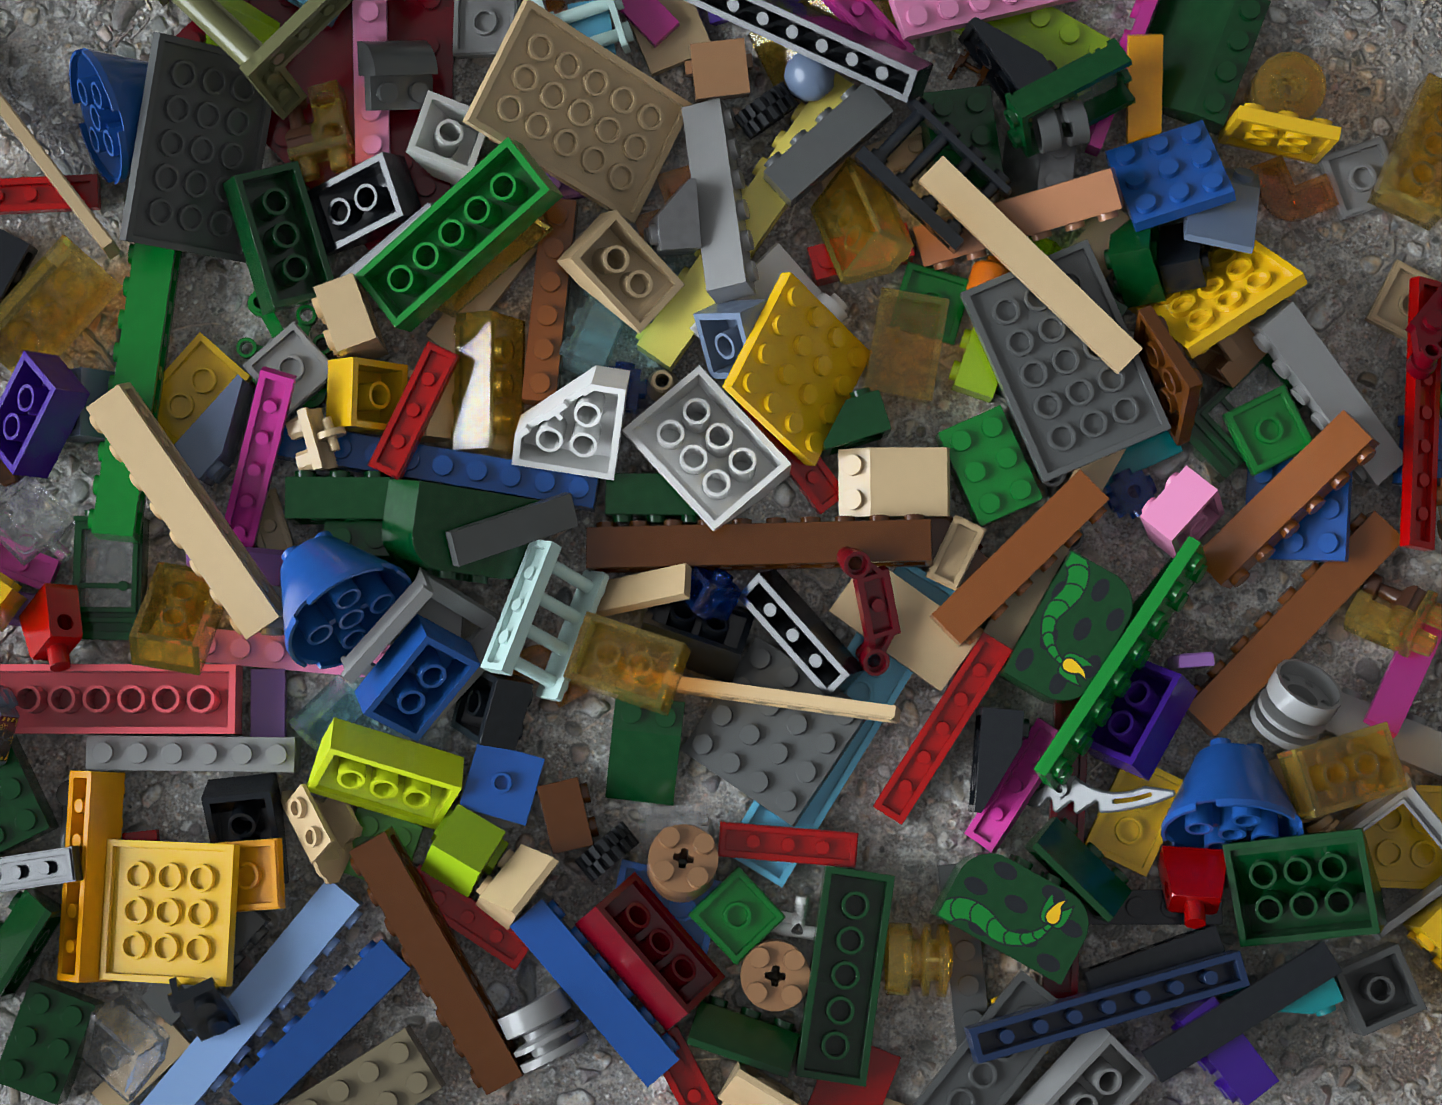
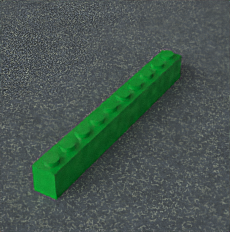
(142, 361)

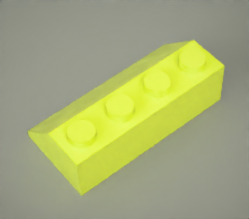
(386, 774)

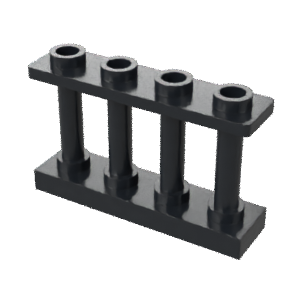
(900, 185)

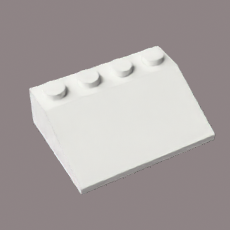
(708, 449)

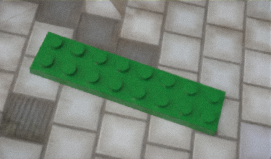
(1128, 654)

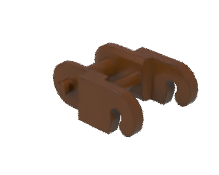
(961, 62)

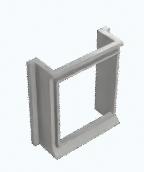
(423, 588)
(1372, 812)

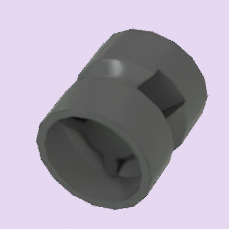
(1049, 131)

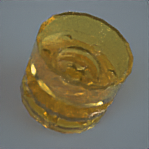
(1292, 69)
(917, 959)

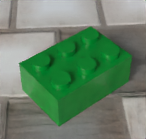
(989, 467)

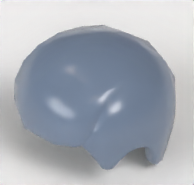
(808, 78)

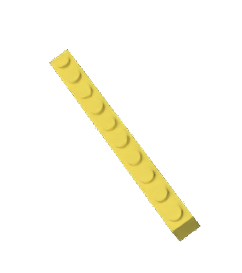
(670, 332)

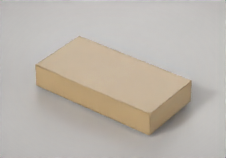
(956, 553)

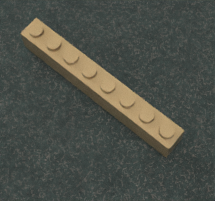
(186, 509)

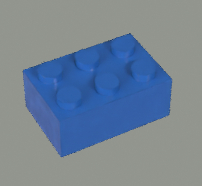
(417, 678)

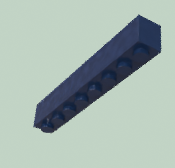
(1106, 1006)

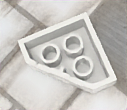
(576, 426)

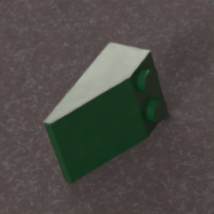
(644, 753)

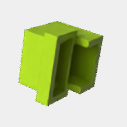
(464, 850)

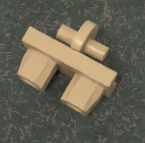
(319, 438)

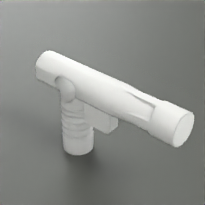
(793, 918)

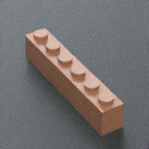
(1036, 214)

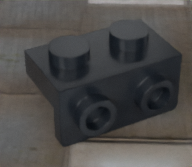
(203, 1008)

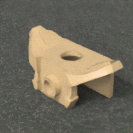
(324, 830)

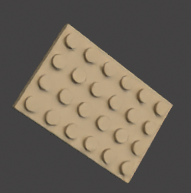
(578, 111)

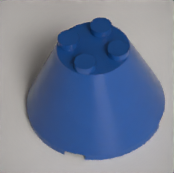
(110, 102)
(333, 597)
(1229, 799)

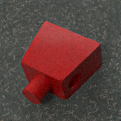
(53, 624)
(1192, 881)

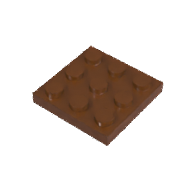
(1170, 373)

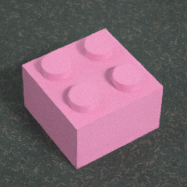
(1182, 510)

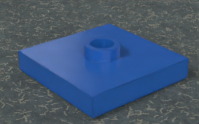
(502, 783)

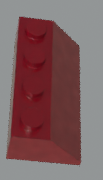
(650, 951)

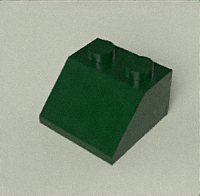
(1135, 265)
(858, 422)

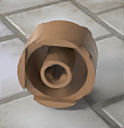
(679, 843)
(789, 989)

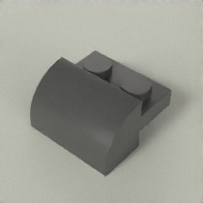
(396, 73)

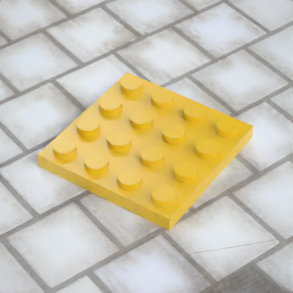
(1235, 294)
(797, 369)
(169, 911)

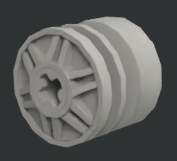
(1296, 704)
(543, 1030)

